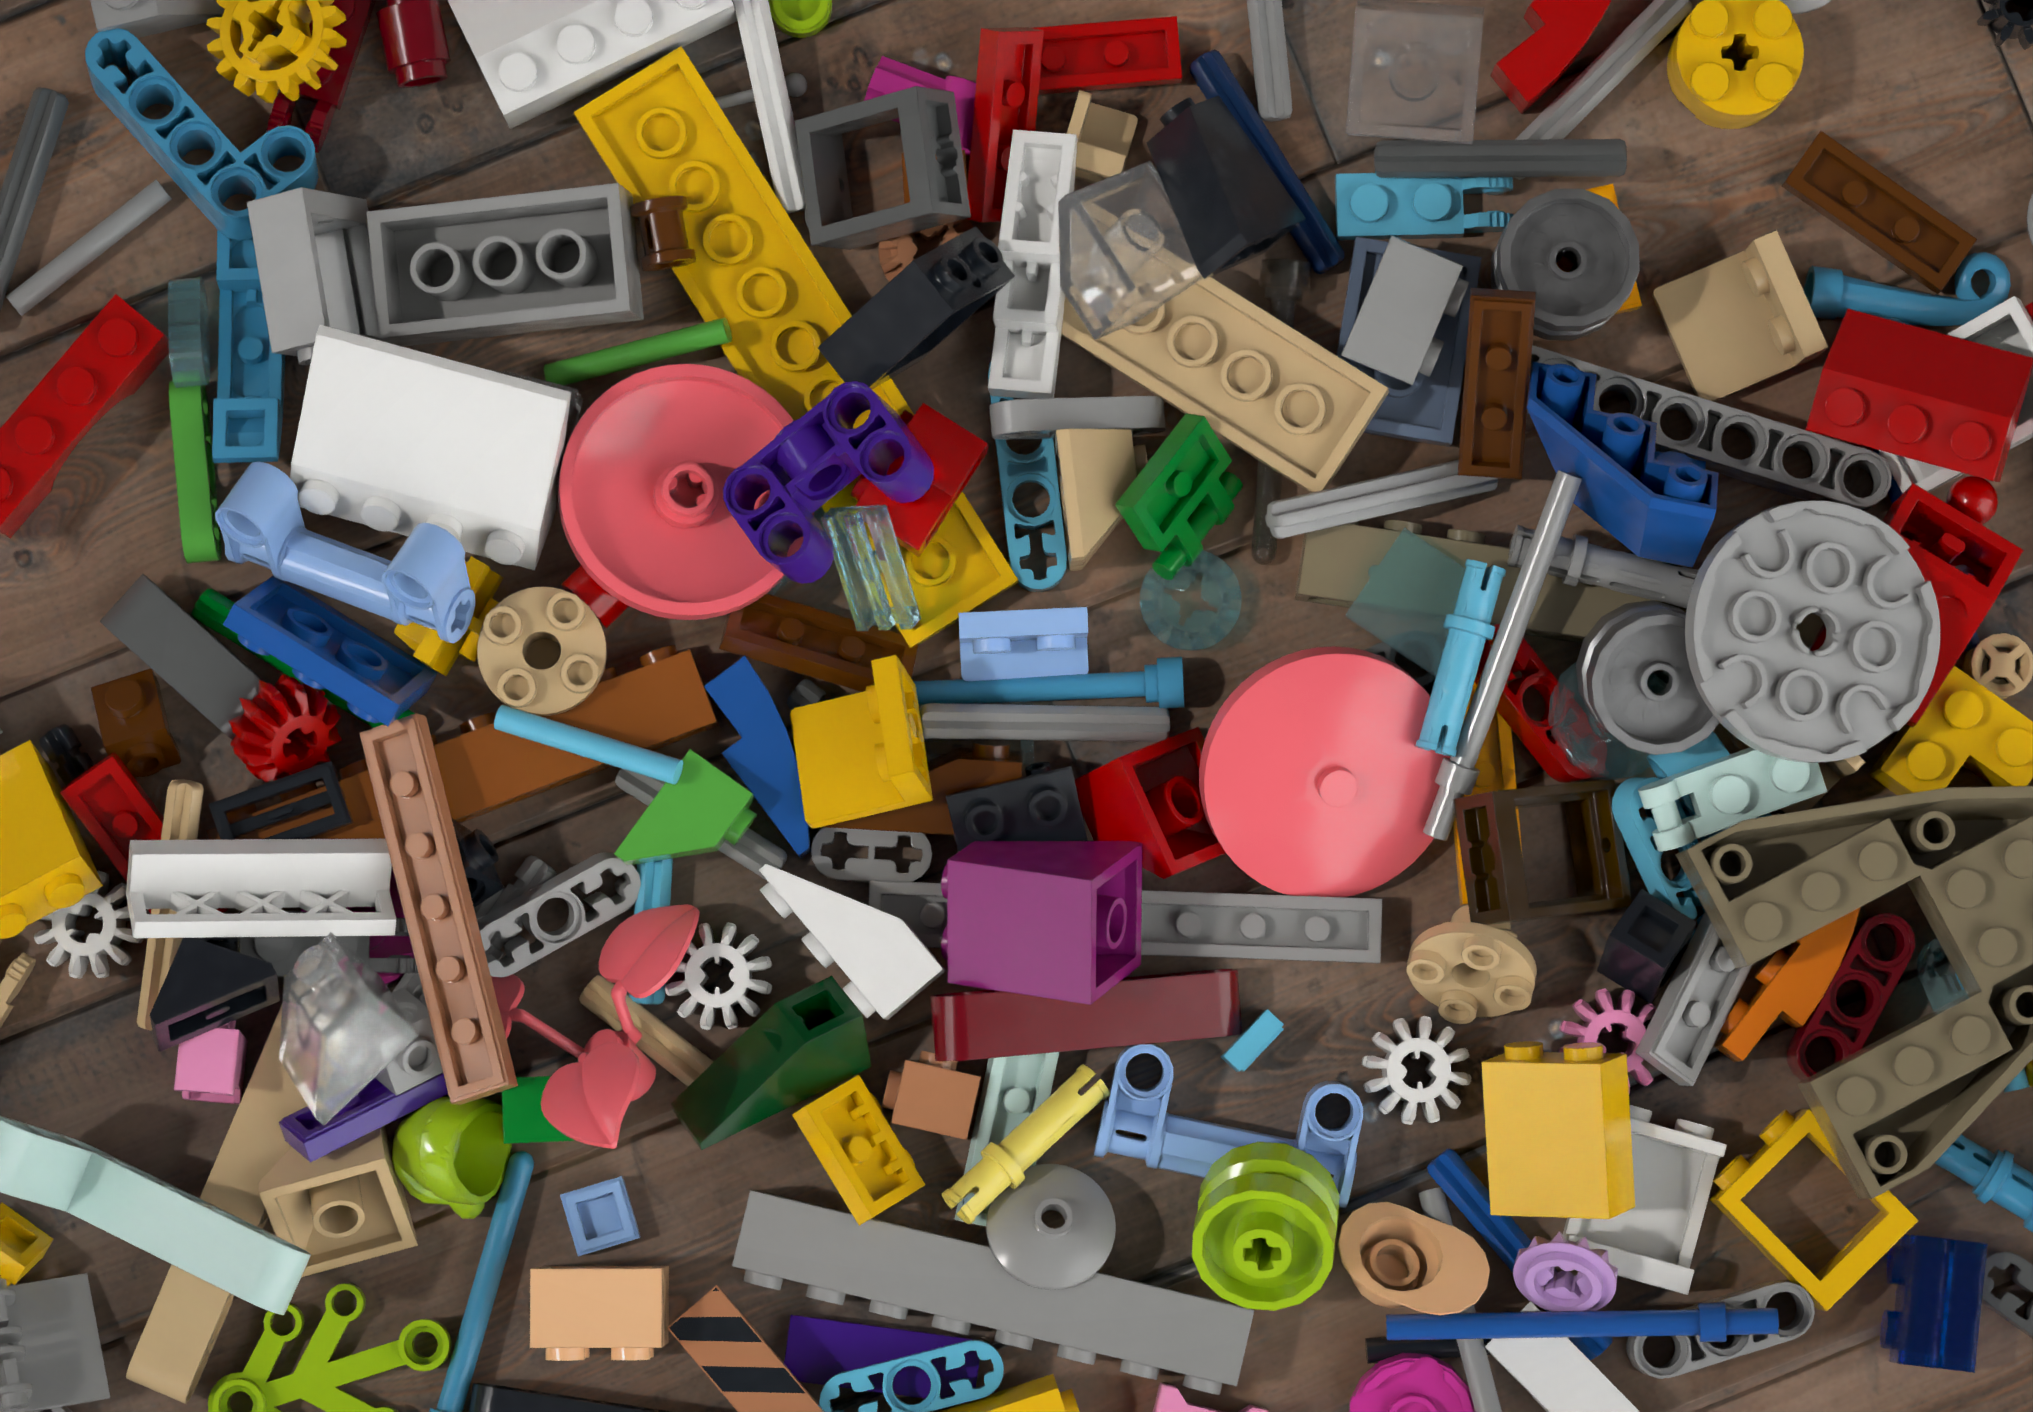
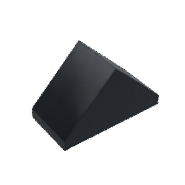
(209, 989)

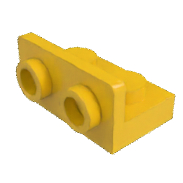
(859, 1149)

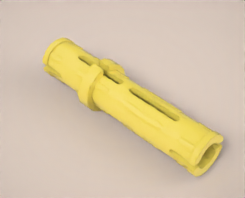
(1025, 1144)

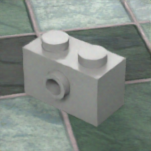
(1404, 310)

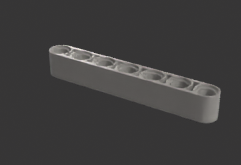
(1767, 439)

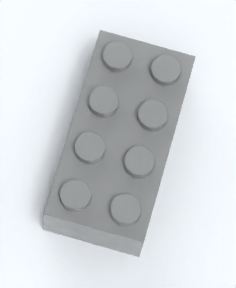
(505, 265)

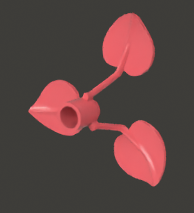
(592, 1095)

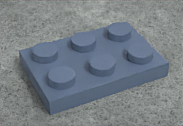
(1430, 405)

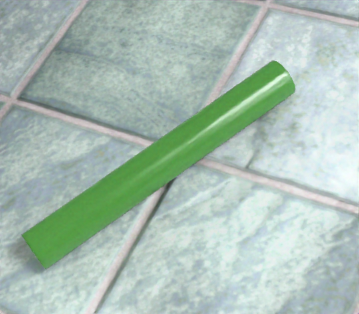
(639, 352)

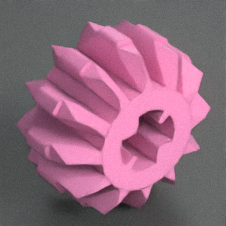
(1630, 1027)

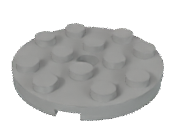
(1876, 620)

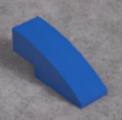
(764, 753)

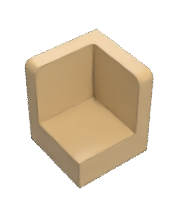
(1102, 138)

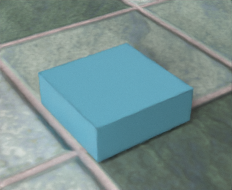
(1253, 1041)

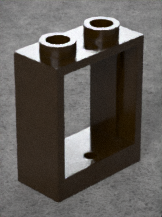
(1495, 860)

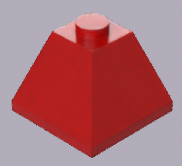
(1153, 801)

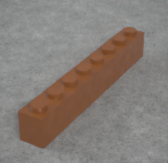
(496, 769)

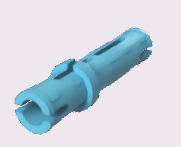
(1461, 656)

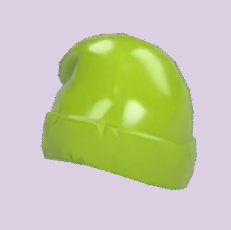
(452, 1154)

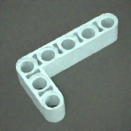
(149, 1214)

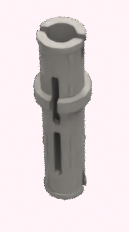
(1612, 569)

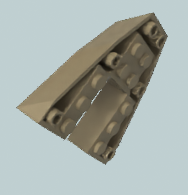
(1972, 873)

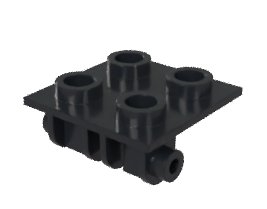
(1021, 809)

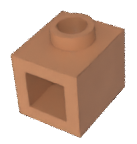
(932, 1096)

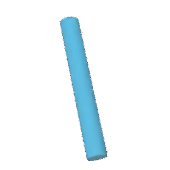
(588, 744)

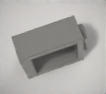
(312, 267)

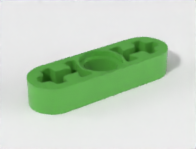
(195, 473)

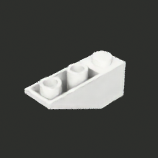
(872, 947)

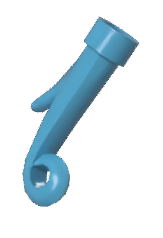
(1833, 293)

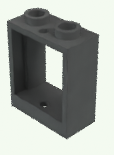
(935, 186)

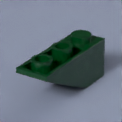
(776, 1063)

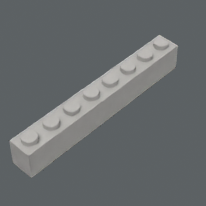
(967, 1285)

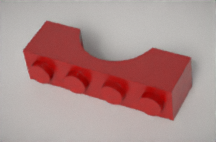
(85, 383)

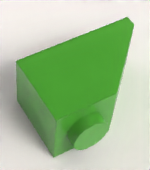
(690, 816)

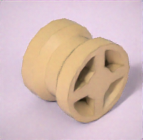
(2008, 659)

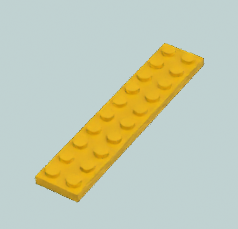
(753, 267)

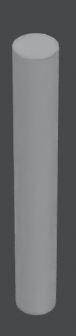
(88, 247)

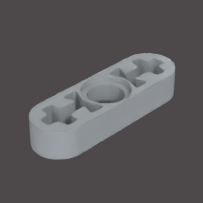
(1044, 416)
(587, 878)

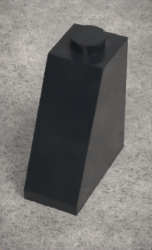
(1219, 186)

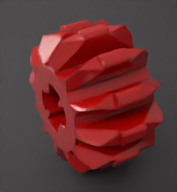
(284, 729)

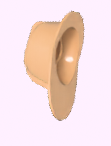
(1412, 1260)

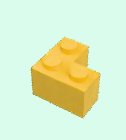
(1957, 729)

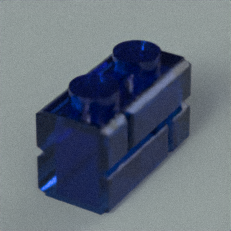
(1935, 1302)

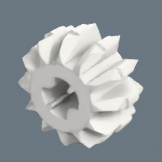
(96, 945)
(740, 974)
(1438, 1069)

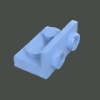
(1023, 643)

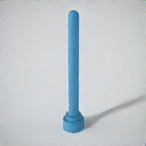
(1157, 682)
(486, 1283)

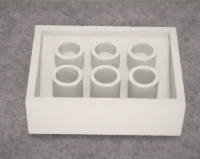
(560, 49)
(431, 441)

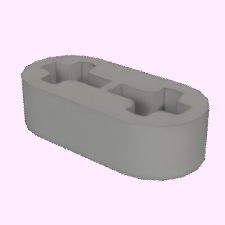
(870, 869)

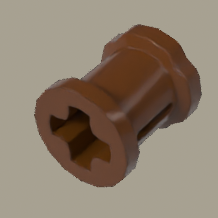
(663, 233)

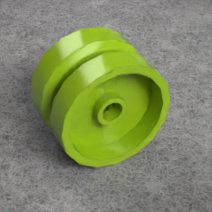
(1266, 1226)

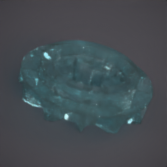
(1202, 628)

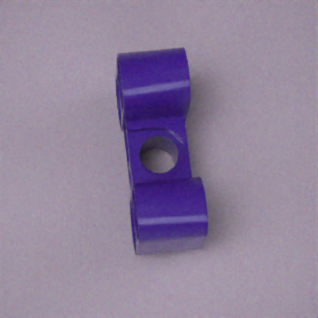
(811, 465)

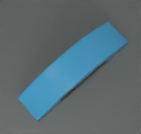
(249, 374)

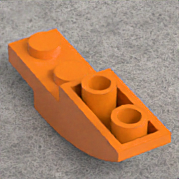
(1790, 986)

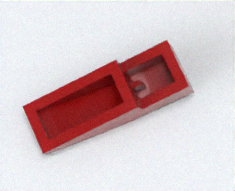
(1541, 59)

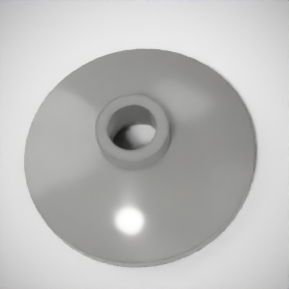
(1046, 1255)

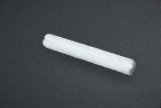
(771, 101)

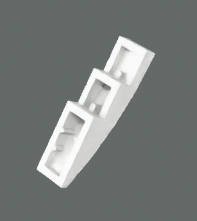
(1032, 303)
(1558, 1374)

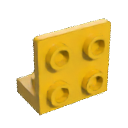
(862, 750)

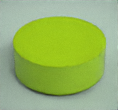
(800, 17)

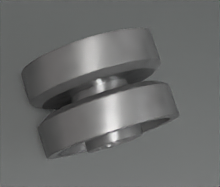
(1589, 234)
(1615, 671)

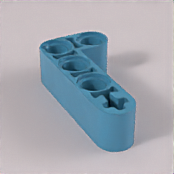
(192, 129)

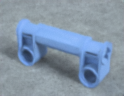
(420, 585)
(1194, 1145)

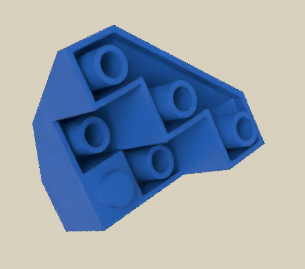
(1641, 496)

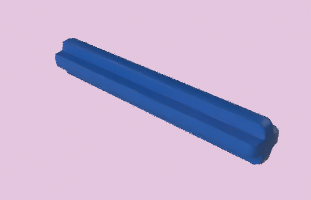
(1498, 1231)

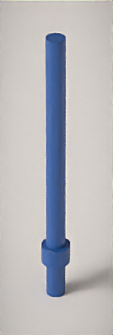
(1709, 1321)

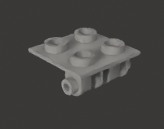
(49, 1345)

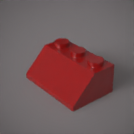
(1921, 395)

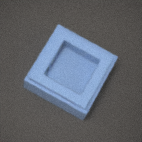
(600, 1216)

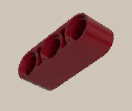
(1877, 982)

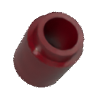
(414, 42)

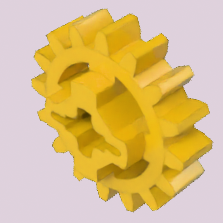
(265, 54)

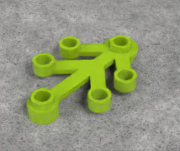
(317, 1378)

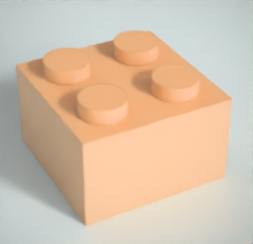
(599, 1309)

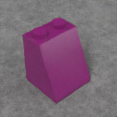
(1043, 916)

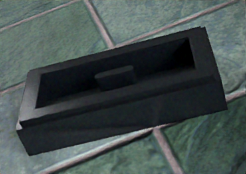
(333, 795)

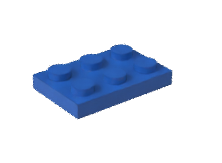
(329, 650)

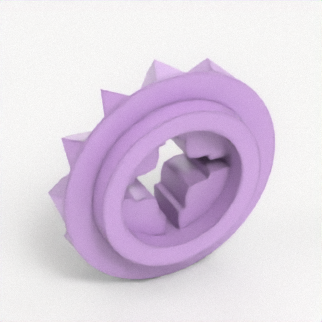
(1562, 1291)

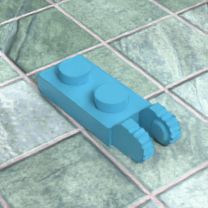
(1414, 206)

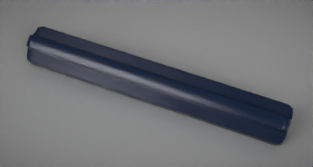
(1312, 234)

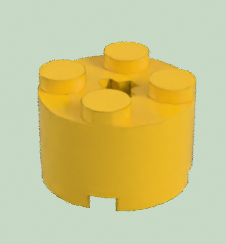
(1709, 84)

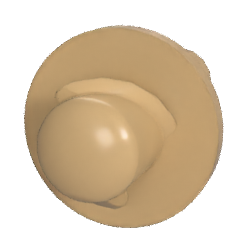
(542, 650)
(1472, 969)

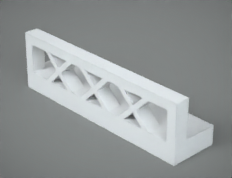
(259, 881)

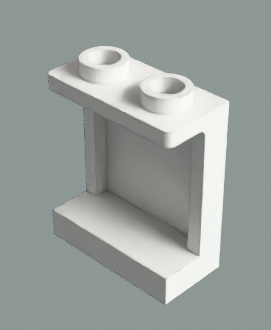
(1671, 1195)

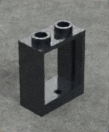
(917, 310)

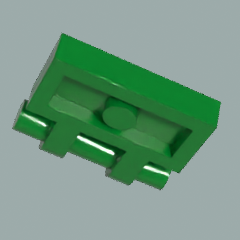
(1181, 495)

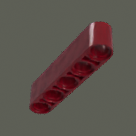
(1130, 1013)

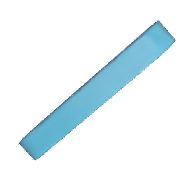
(1041, 469)

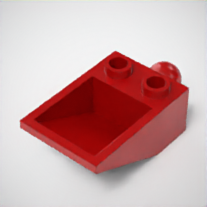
(1958, 557)

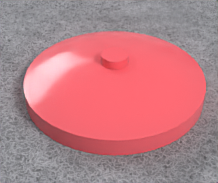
(648, 490)
(1320, 773)

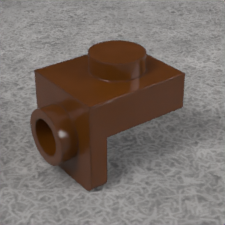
(136, 723)

